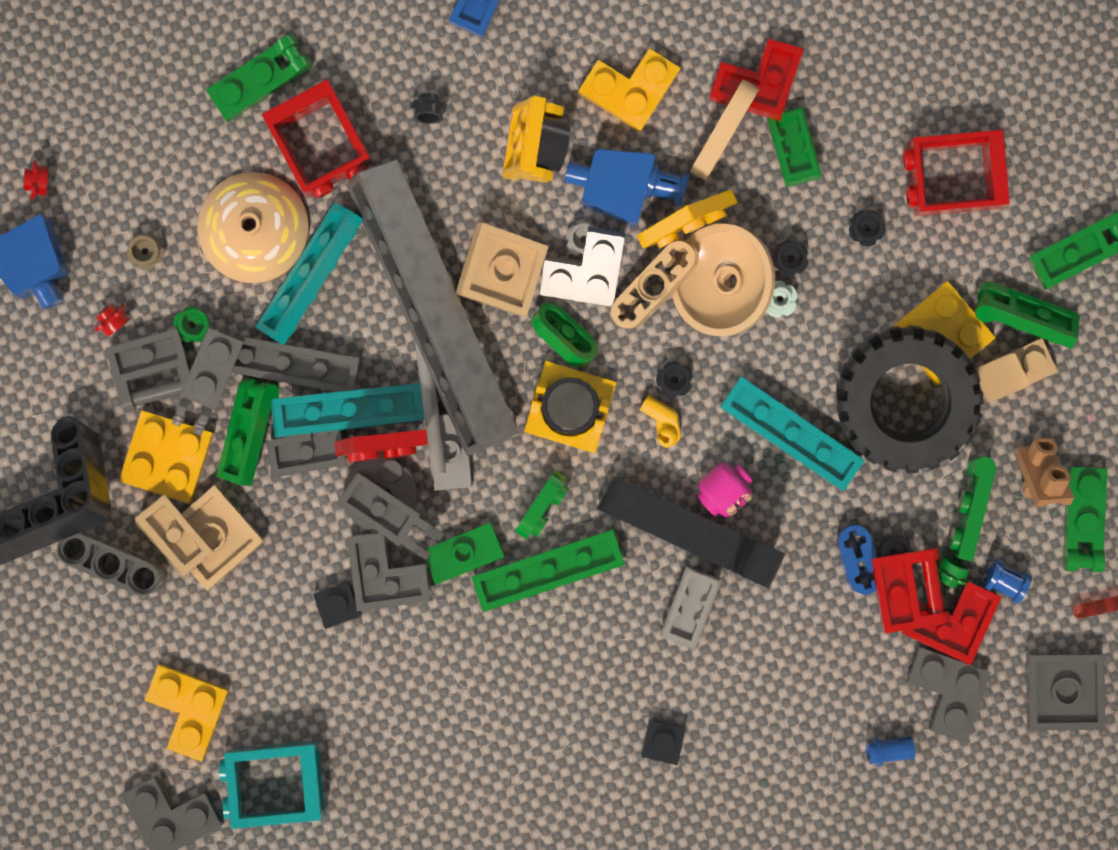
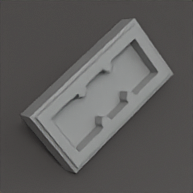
(456, 461)
(690, 608)

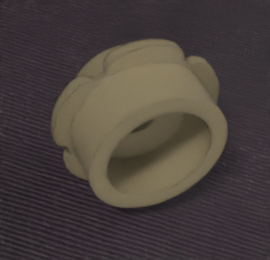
(135, 254)

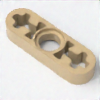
(724, 130)
(639, 284)

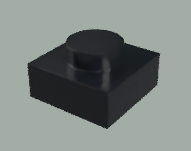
(336, 605)
(663, 742)

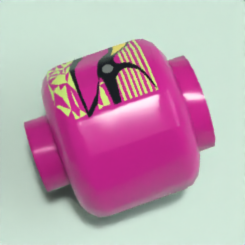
(725, 489)

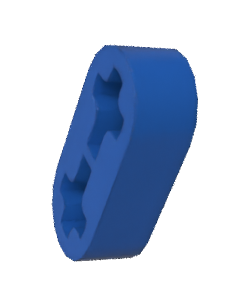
(849, 560)

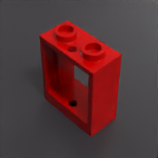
(296, 109)
(994, 172)

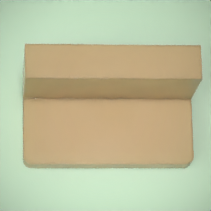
(173, 536)

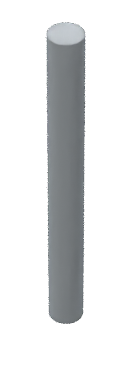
(431, 417)

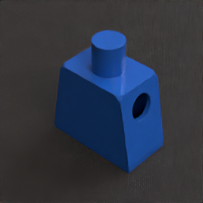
(613, 183)
(33, 261)

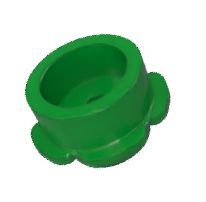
(201, 322)
(952, 572)

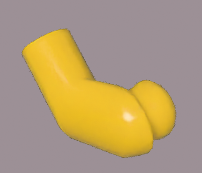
(666, 421)

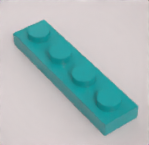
(309, 273)
(347, 410)
(792, 434)

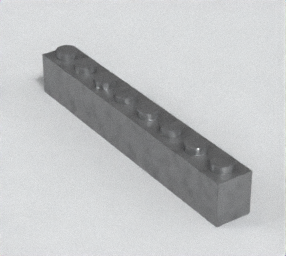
(432, 307)

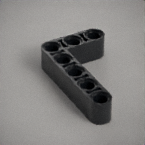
(73, 507)
(691, 531)

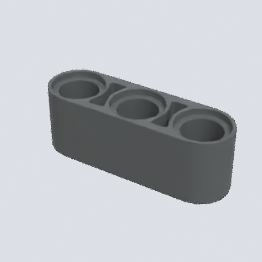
(129, 569)

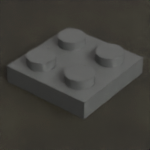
(1065, 691)

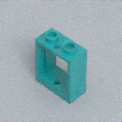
(311, 779)

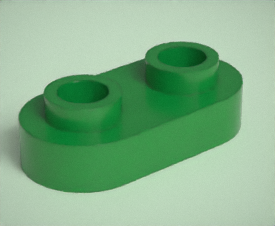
(564, 335)
(552, 492)

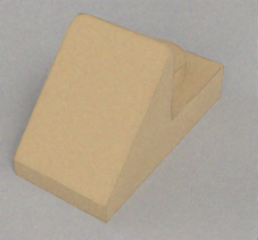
(1015, 370)

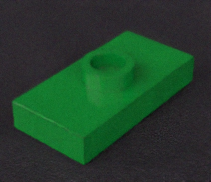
(794, 148)
(464, 553)

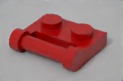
(898, 593)

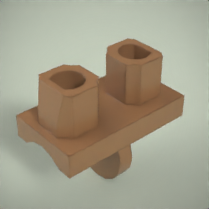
(1044, 476)

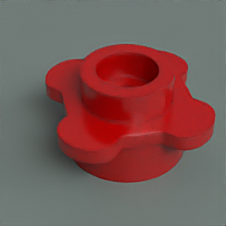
(36, 180)
(111, 319)

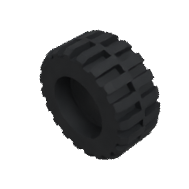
(940, 439)

